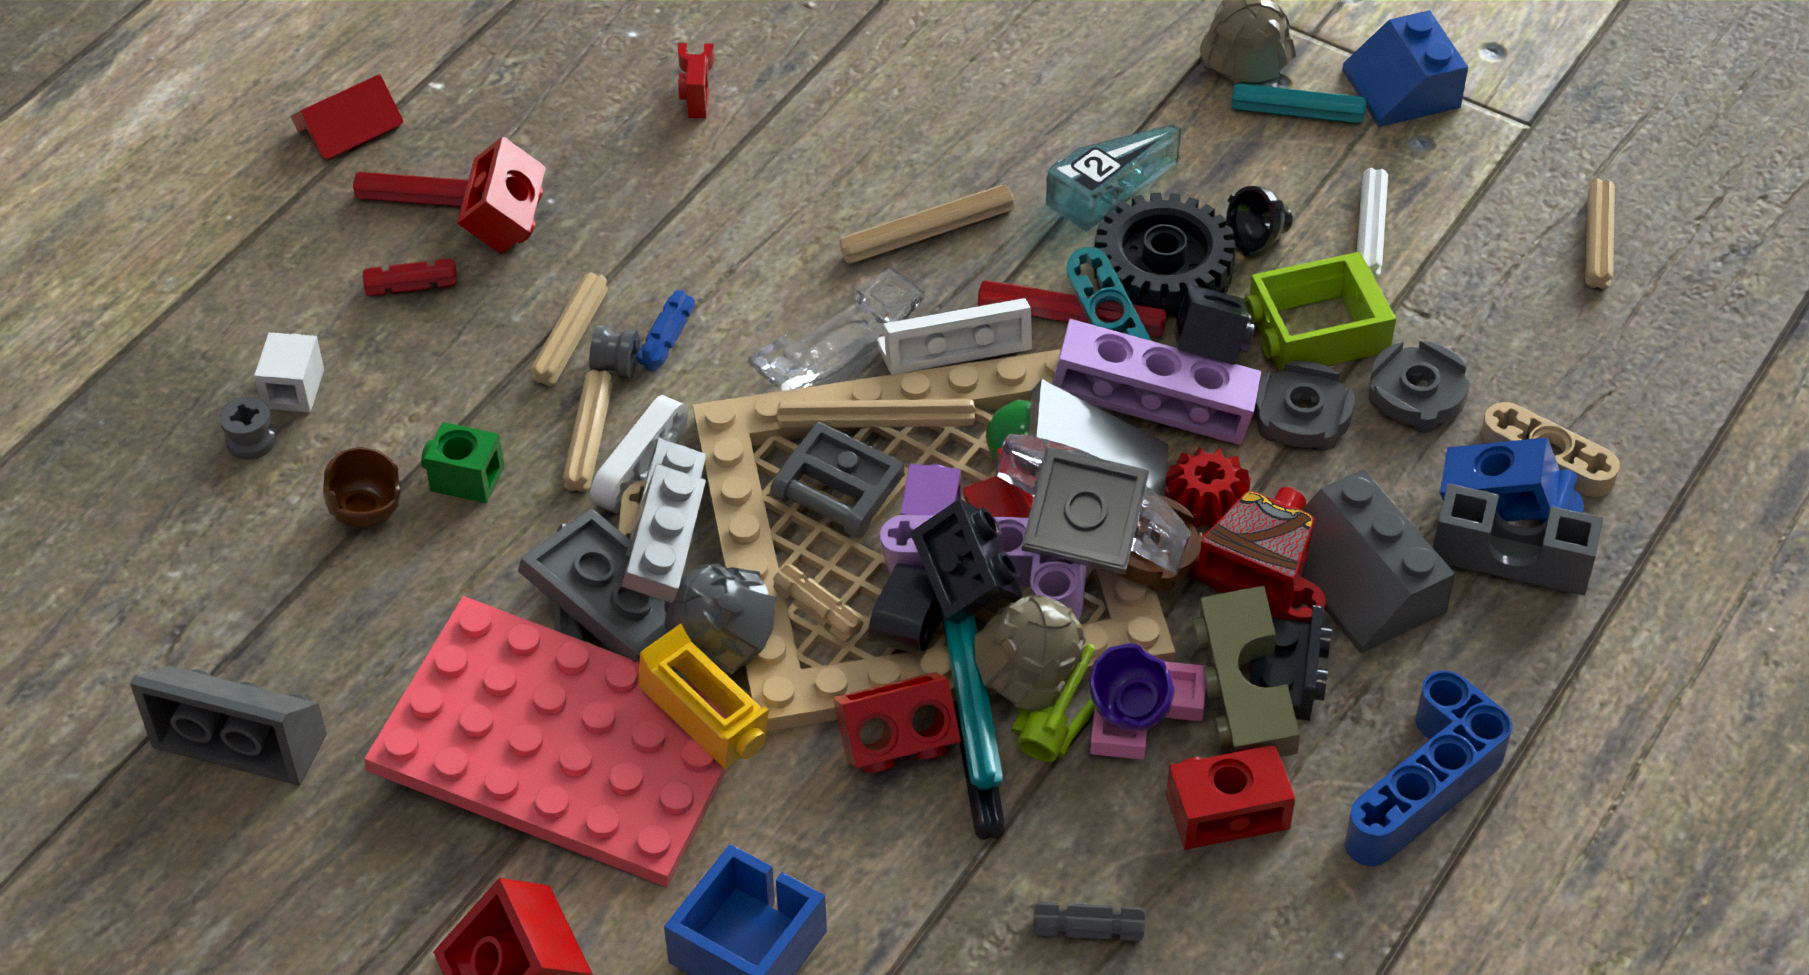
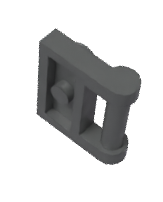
(843, 466)

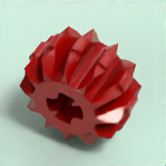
(1207, 484)

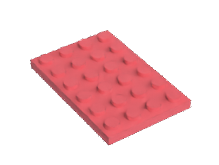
(549, 743)

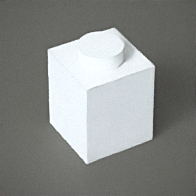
(289, 372)

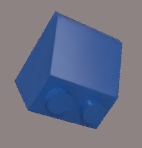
(1408, 70)

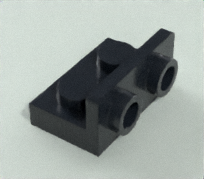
(965, 560)
(1296, 661)

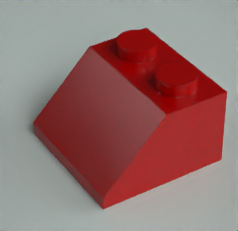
(513, 932)

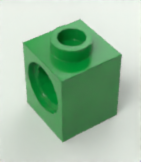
(463, 462)

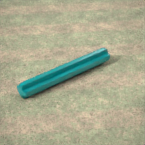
(973, 705)

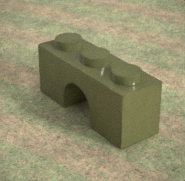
(1235, 631)

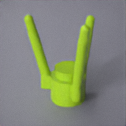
(1044, 731)

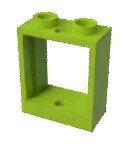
(1315, 282)

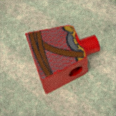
(1260, 545)

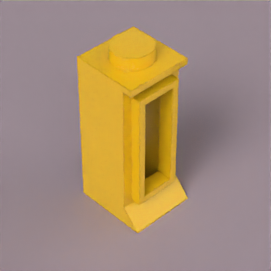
(721, 738)

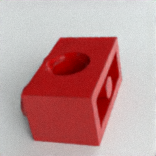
(502, 195)
(1209, 816)

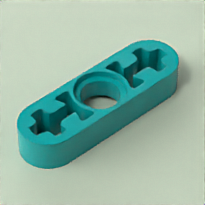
(1106, 276)

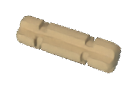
(817, 602)

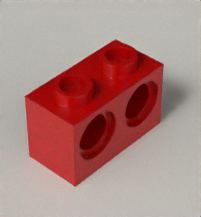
(895, 706)

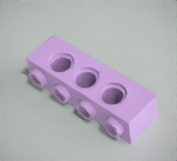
(1157, 382)

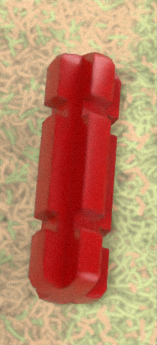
(409, 277)

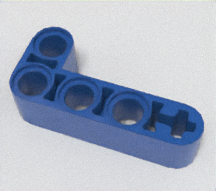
(1464, 735)

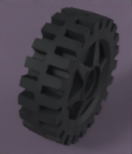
(1164, 247)

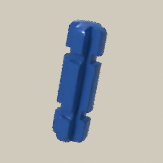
(666, 330)

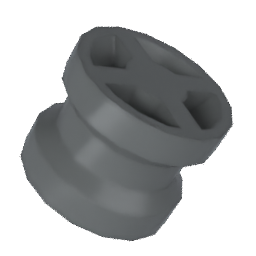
(614, 351)
(247, 427)

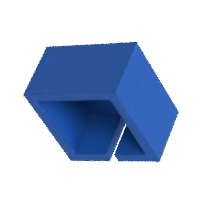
(731, 923)

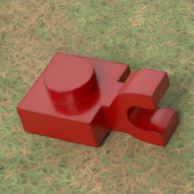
(694, 83)

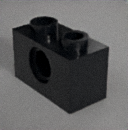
(1213, 324)

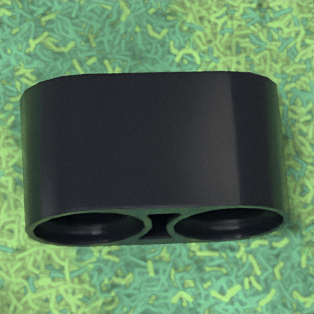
(906, 611)

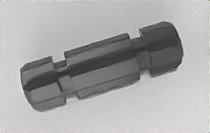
(1089, 921)

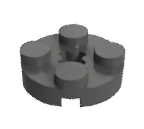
(1413, 405)
(1300, 427)

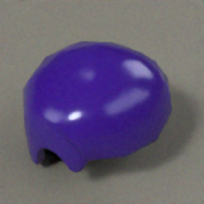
(1131, 687)

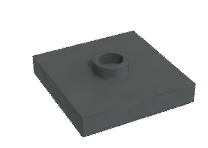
(1085, 510)

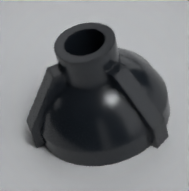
(1257, 219)

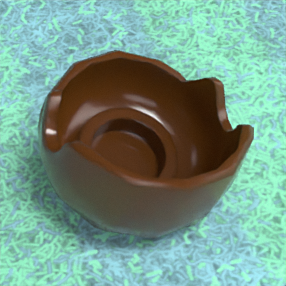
(361, 487)

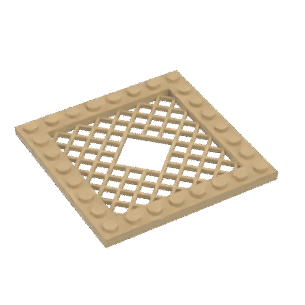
(746, 542)

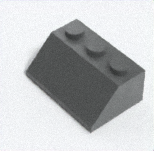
(1372, 563)
(229, 722)

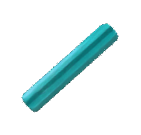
(1298, 103)

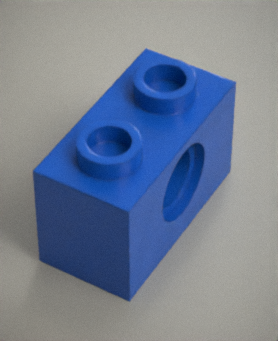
(1517, 470)

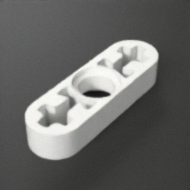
(634, 454)

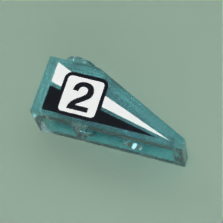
(1109, 172)

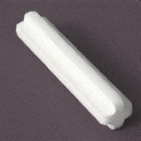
(1372, 218)

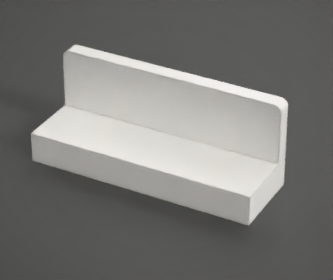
(956, 336)

